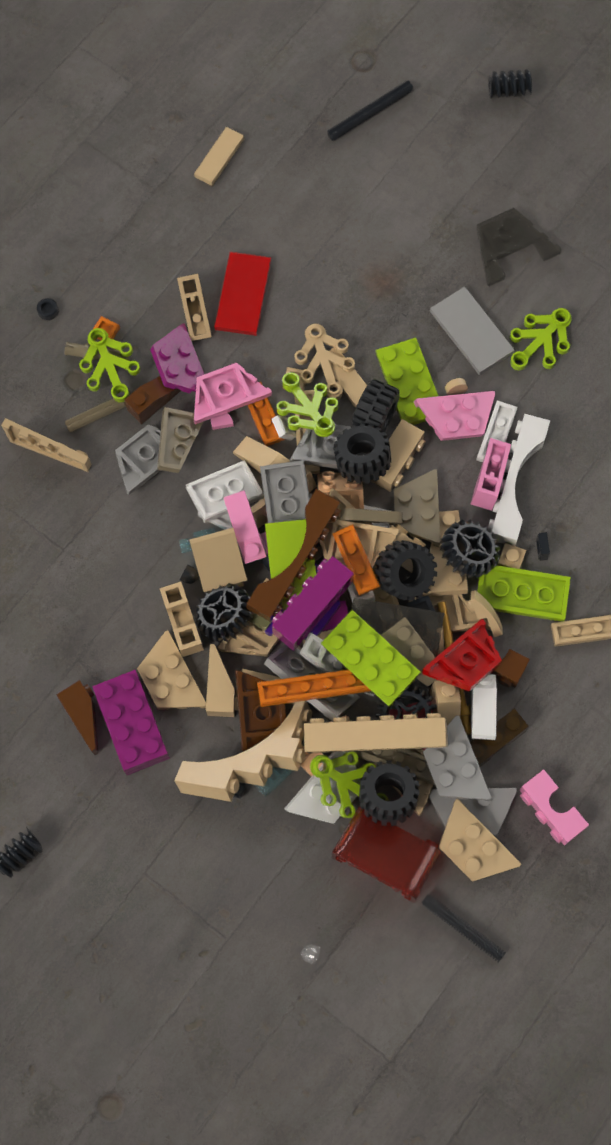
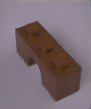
(510, 668)

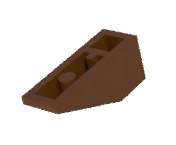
(149, 399)
(81, 709)

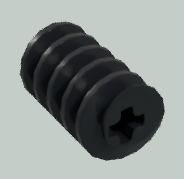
(510, 82)
(18, 853)

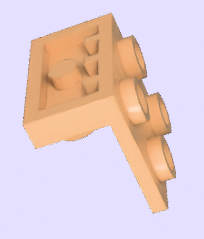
(349, 490)

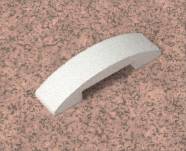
(319, 656)

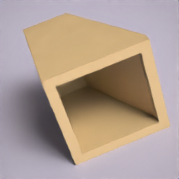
(218, 560)

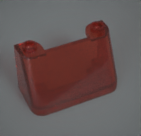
(387, 854)

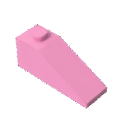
(491, 474)
(245, 527)

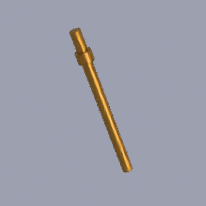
(448, 639)

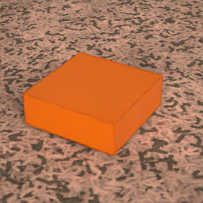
(109, 326)

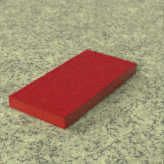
(243, 293)

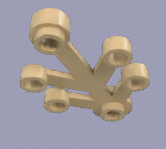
(324, 358)

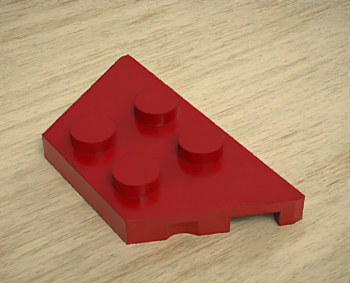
(466, 659)

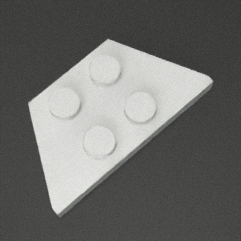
(308, 801)

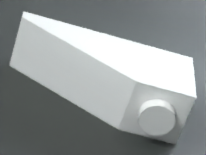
(484, 709)

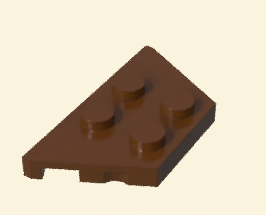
(255, 721)

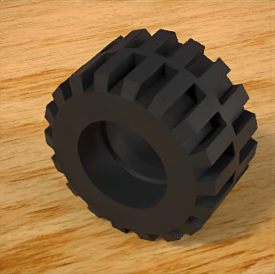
(376, 405)
(358, 440)
(422, 572)
(391, 775)

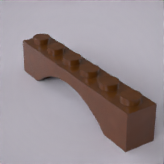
(269, 595)

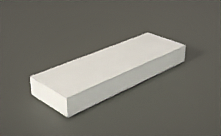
(498, 426)

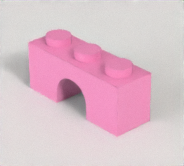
(563, 825)

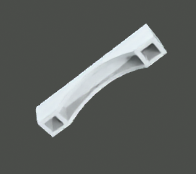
(508, 520)

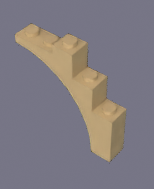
(254, 766)

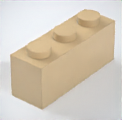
(403, 446)

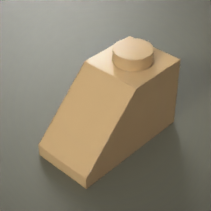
(447, 700)

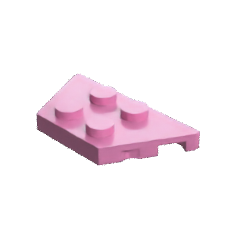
(226, 391)
(457, 415)

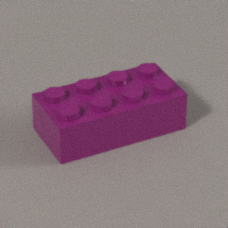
(312, 603)
(131, 722)

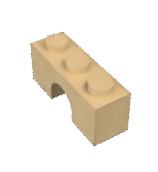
(181, 619)

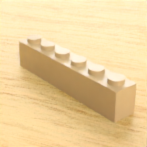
(376, 734)

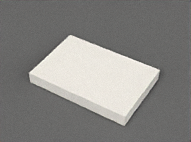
(209, 491)

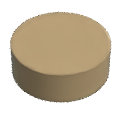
(456, 386)

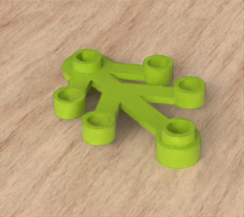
(542, 336)
(108, 361)
(322, 425)
(343, 780)

